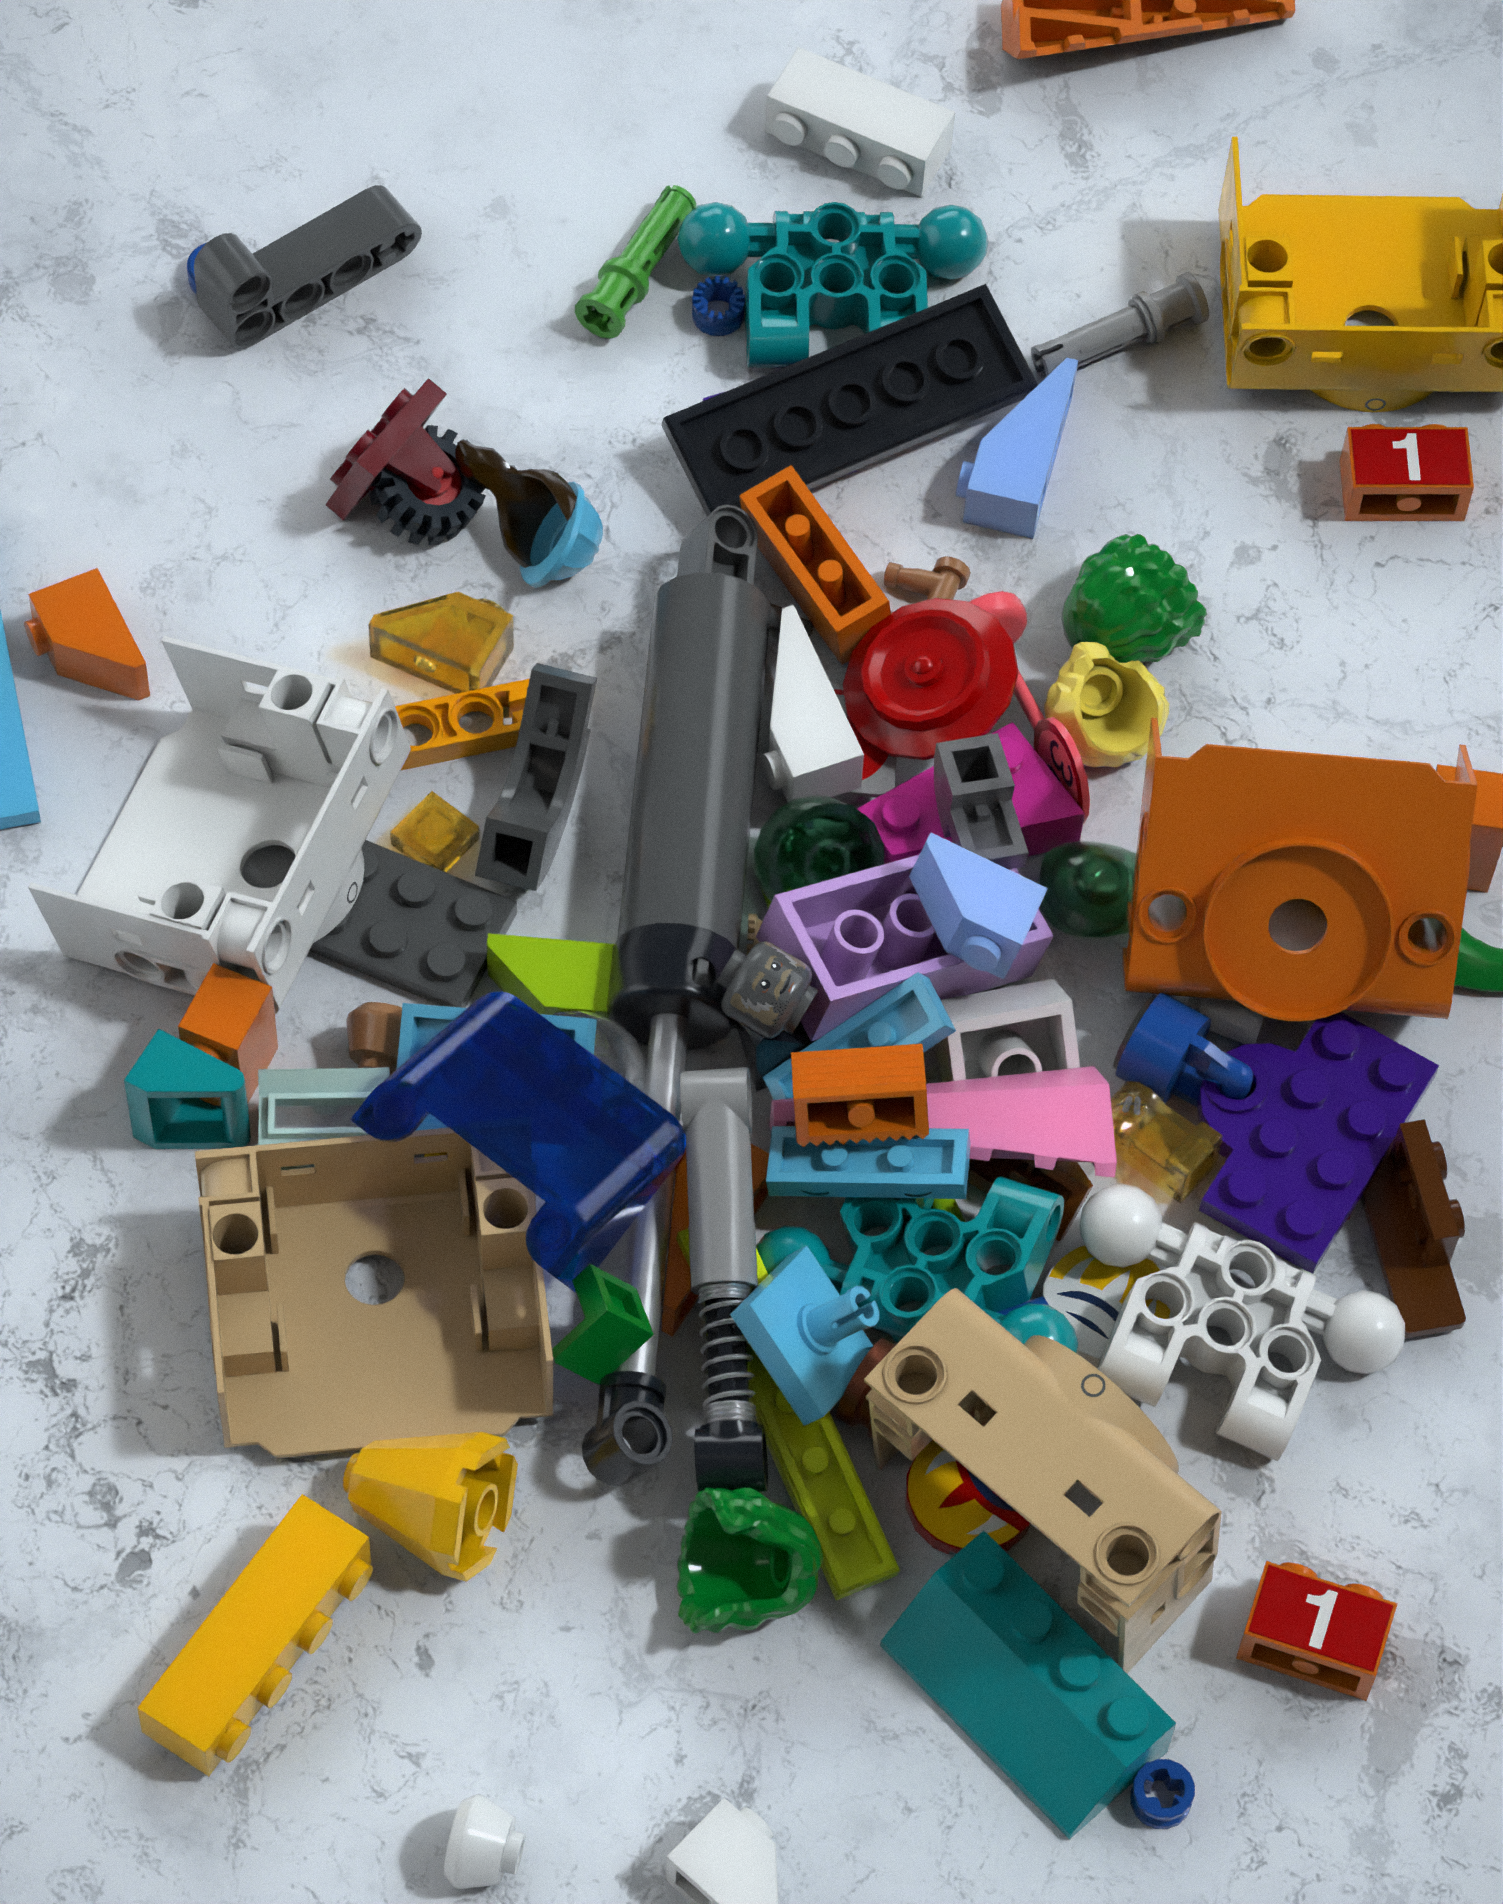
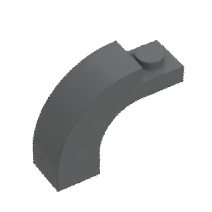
(542, 781)

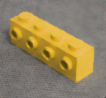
(256, 1636)

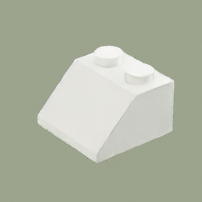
(1009, 1032)

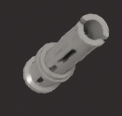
(1144, 319)

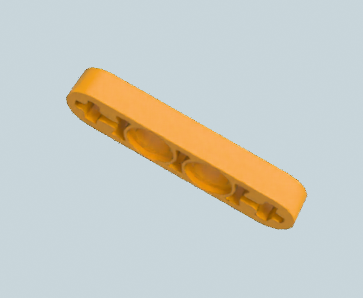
(452, 741)

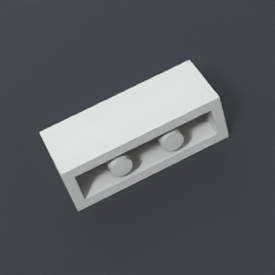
(859, 122)

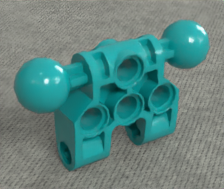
(801, 262)
(1011, 1229)

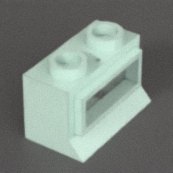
(312, 1103)

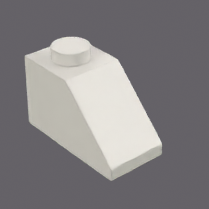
(726, 1859)

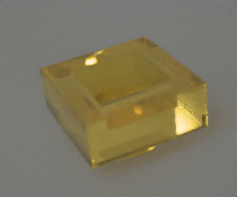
(435, 833)

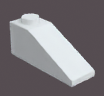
(809, 733)

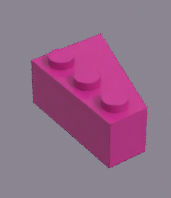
(1041, 803)

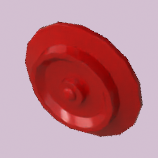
(930, 677)

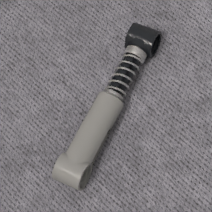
(723, 1272)

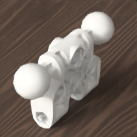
(1264, 1404)

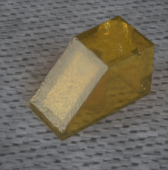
(445, 640)

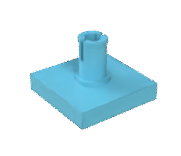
(807, 1333)

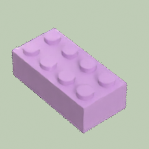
(870, 936)

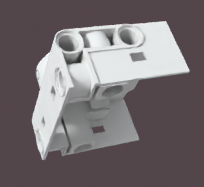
(240, 775)

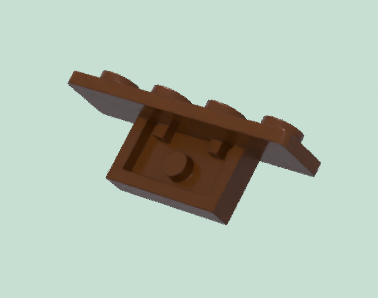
(1416, 1231)

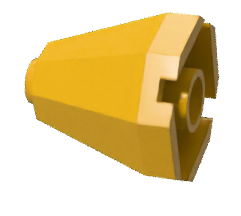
(436, 1496)

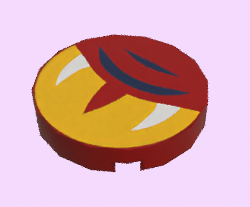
(954, 1506)

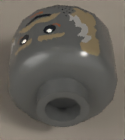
(766, 989)

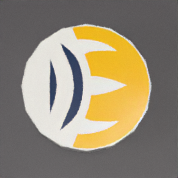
(1093, 1295)

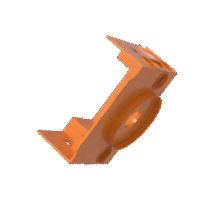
(1260, 827)

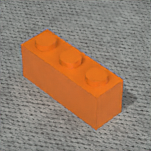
(814, 561)

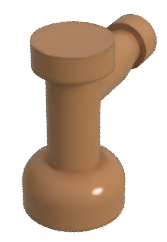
(942, 582)

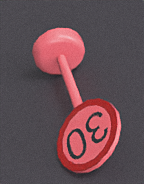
(1050, 736)

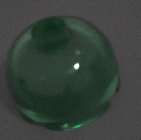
(814, 842)

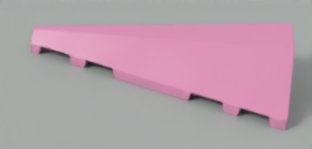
(1021, 1116)

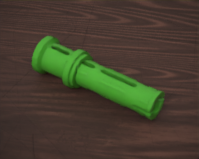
(625, 277)

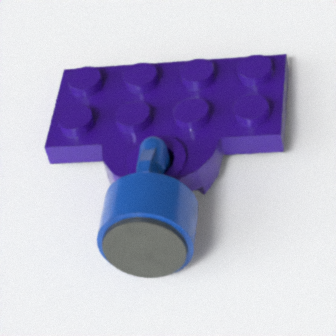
(1294, 1125)

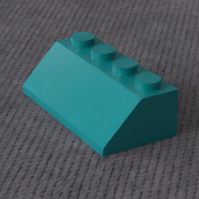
(1028, 1685)

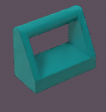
(165, 1100)

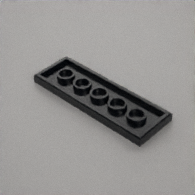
(854, 401)

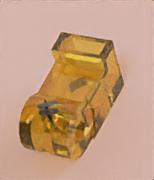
(1161, 1141)

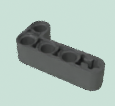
(303, 270)

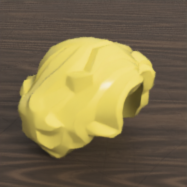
(1106, 705)

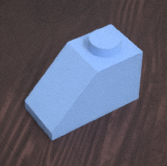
(975, 904)

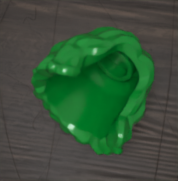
(1133, 602)
(744, 1561)

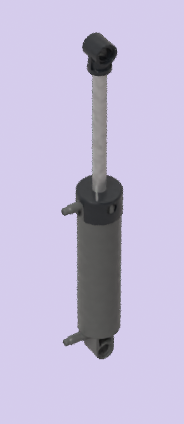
(683, 897)

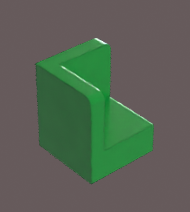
(611, 1329)

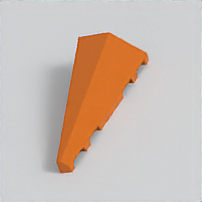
(1062, 26)

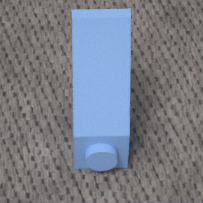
(1017, 458)

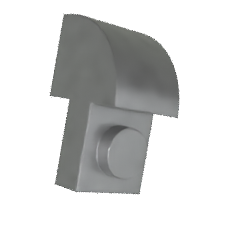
(976, 799)

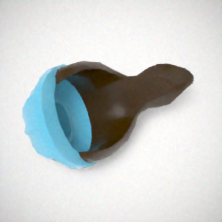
(540, 515)

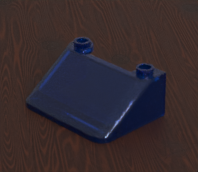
(542, 1116)

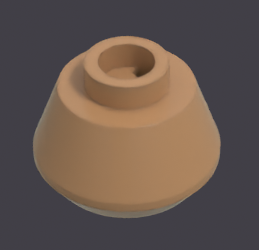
(374, 1035)

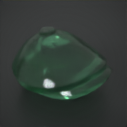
(1087, 888)

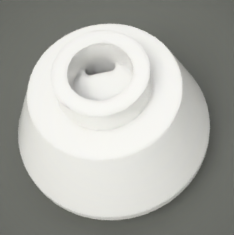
(482, 1844)

